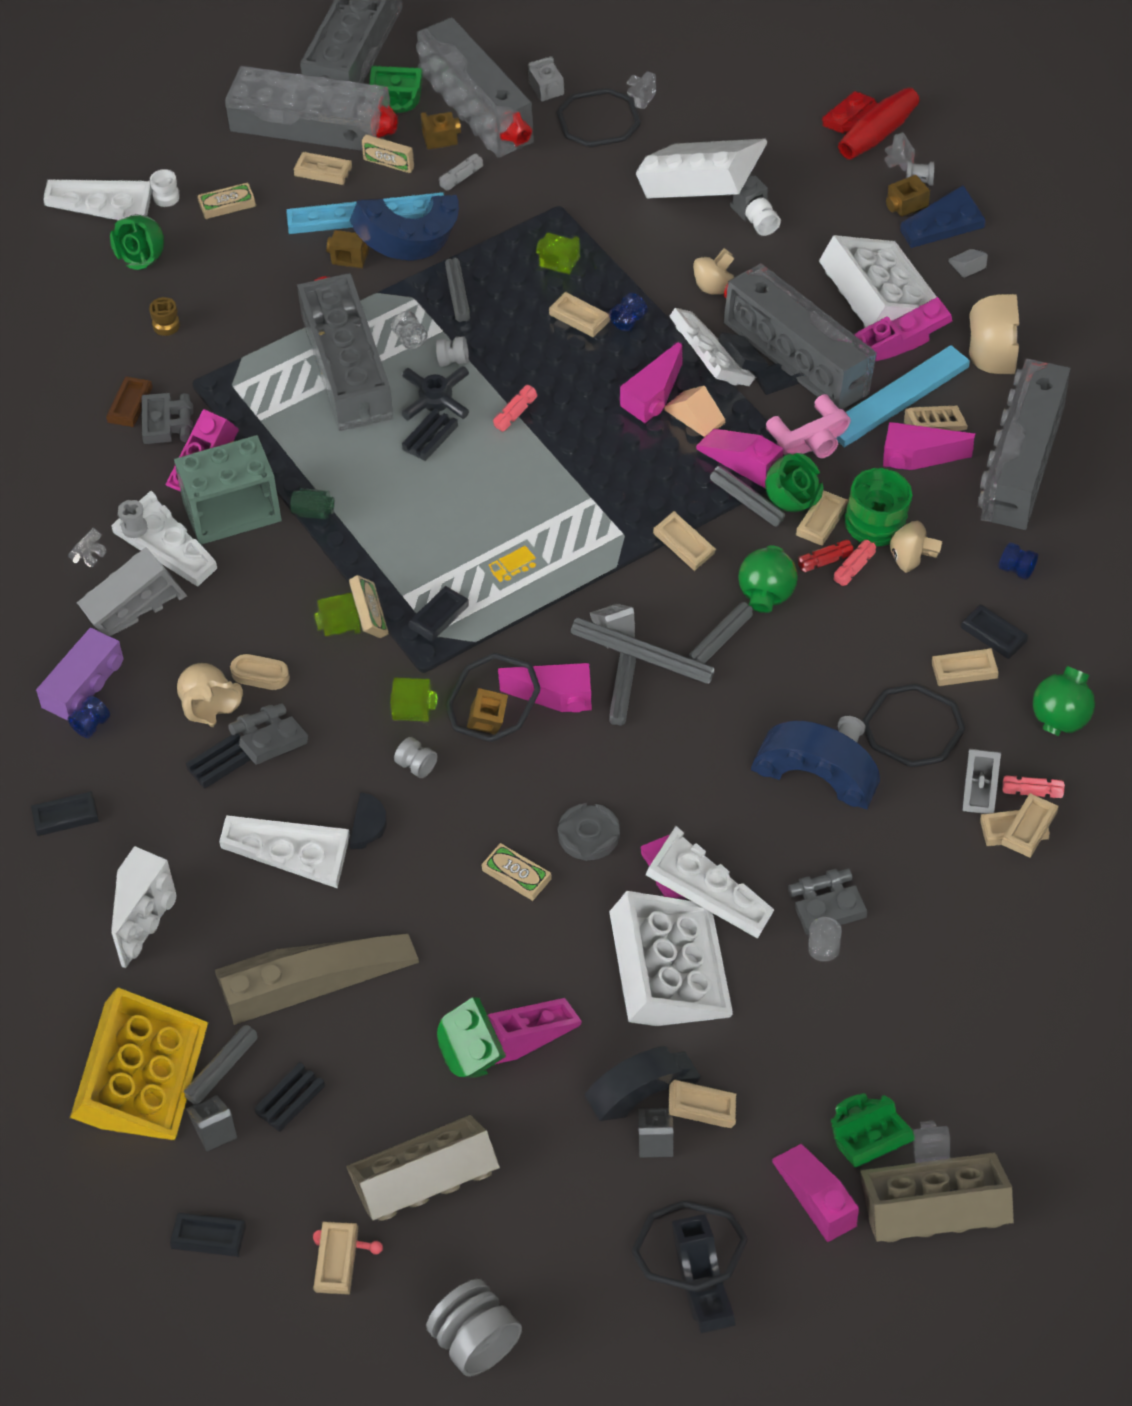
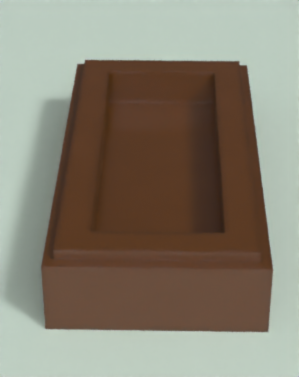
(128, 401)

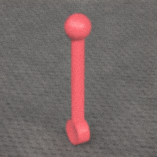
(375, 1247)

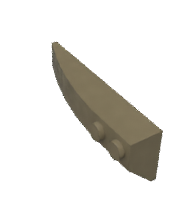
(306, 972)

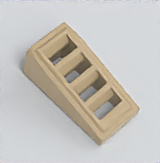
(923, 415)

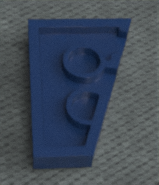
(943, 219)

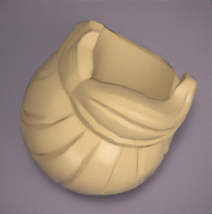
(207, 693)

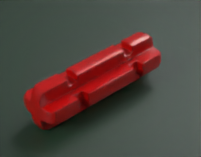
(825, 555)

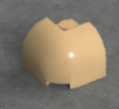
(995, 334)

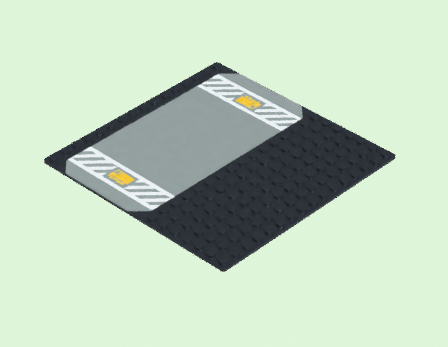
(491, 511)

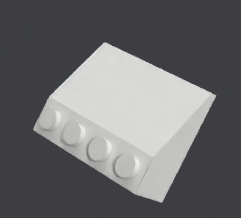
(699, 168)
(874, 277)
(669, 960)

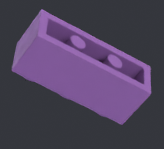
(80, 673)

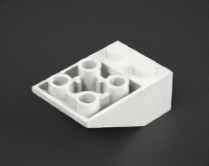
(141, 899)

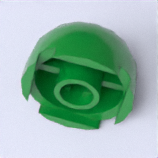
(137, 241)
(793, 483)

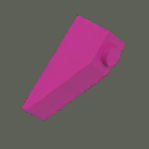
(650, 388)
(920, 446)
(742, 452)
(561, 686)
(532, 1026)
(818, 1192)

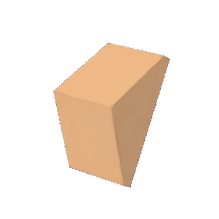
(696, 410)

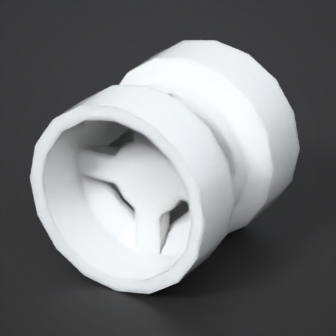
(164, 188)
(762, 216)

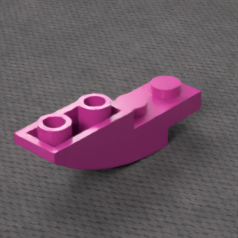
(906, 332)

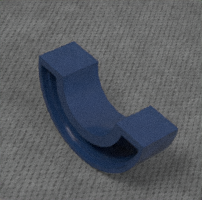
(402, 236)
(823, 753)

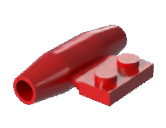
(869, 121)

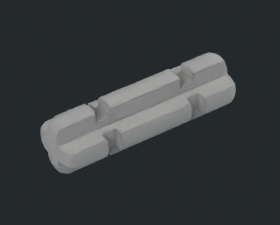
(461, 172)

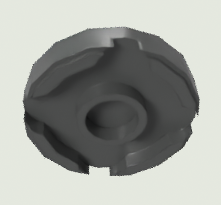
(588, 831)

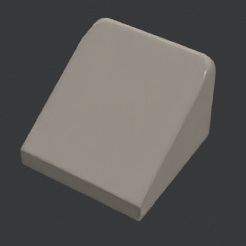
(969, 262)

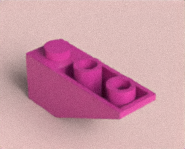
(208, 433)

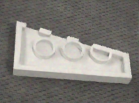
(100, 197)
(709, 349)
(170, 542)
(294, 847)
(697, 878)

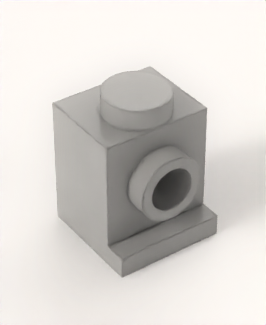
(545, 79)

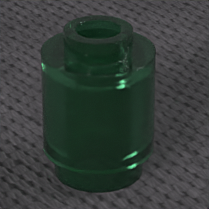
(312, 503)

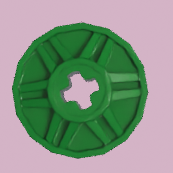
(877, 505)

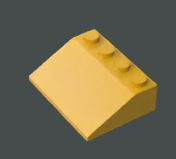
(139, 1067)

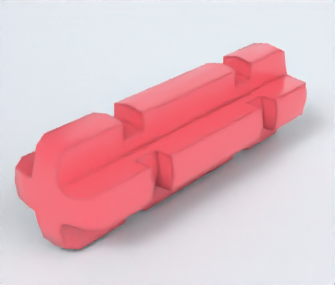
(515, 408)
(854, 562)
(1032, 785)

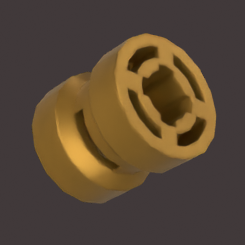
(164, 316)

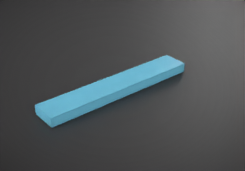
(338, 215)
(903, 393)

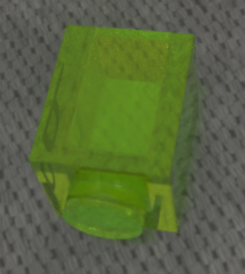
(412, 699)

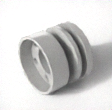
(474, 1327)

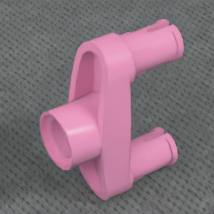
(815, 436)

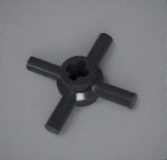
(435, 393)

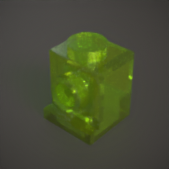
(558, 252)
(337, 615)

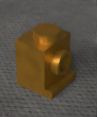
(440, 130)
(907, 196)
(347, 249)
(487, 711)

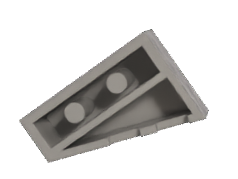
(130, 592)

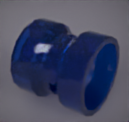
(626, 313)
(1018, 560)
(88, 717)

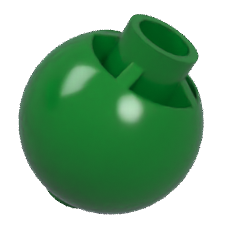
(767, 578)
(1064, 702)

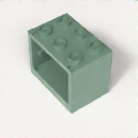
(228, 489)

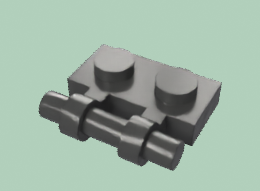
(158, 421)
(274, 739)
(840, 904)

